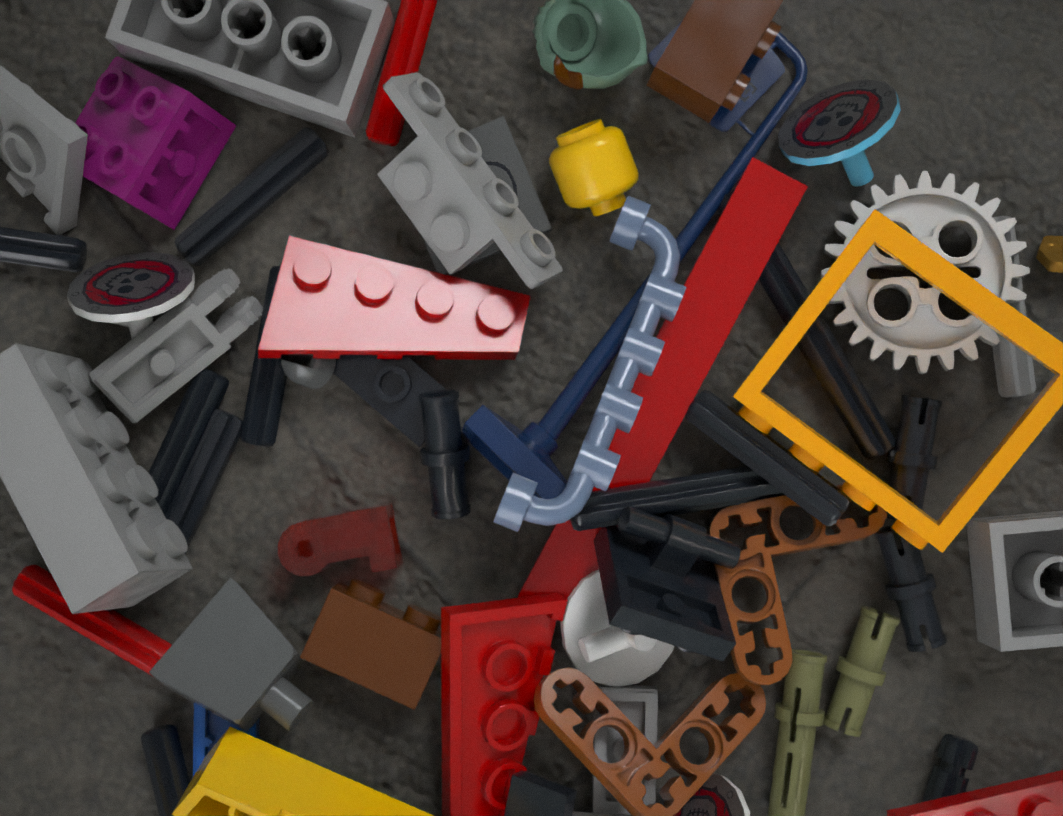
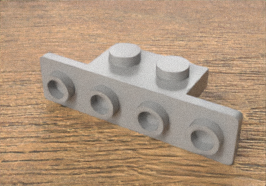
(454, 192)

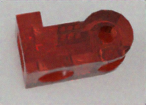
(320, 541)

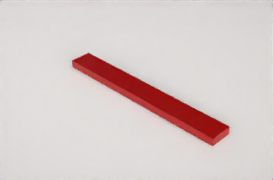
(709, 308)

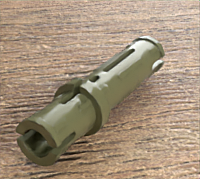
(798, 719)

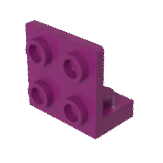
(150, 140)

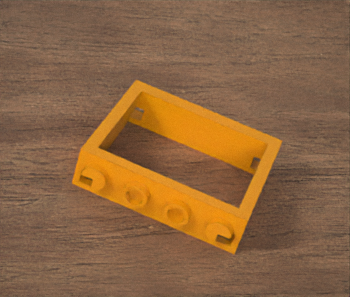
(860, 483)

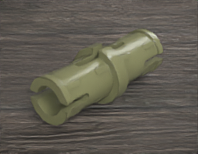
(861, 671)

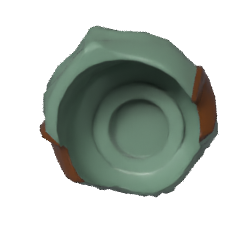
(589, 41)

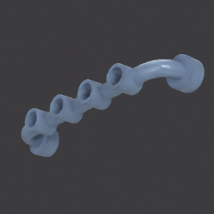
(617, 404)

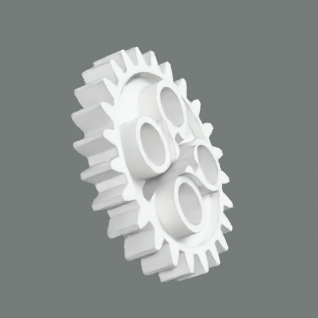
(924, 328)

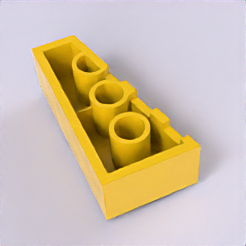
(262, 780)

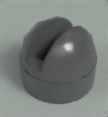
(312, 377)

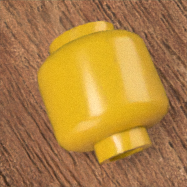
(593, 167)

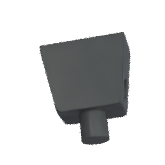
(235, 664)

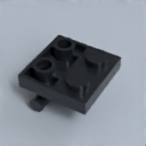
(664, 581)

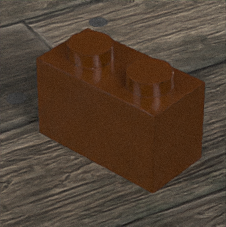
(710, 50)
(375, 642)

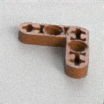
(757, 563)
(640, 756)

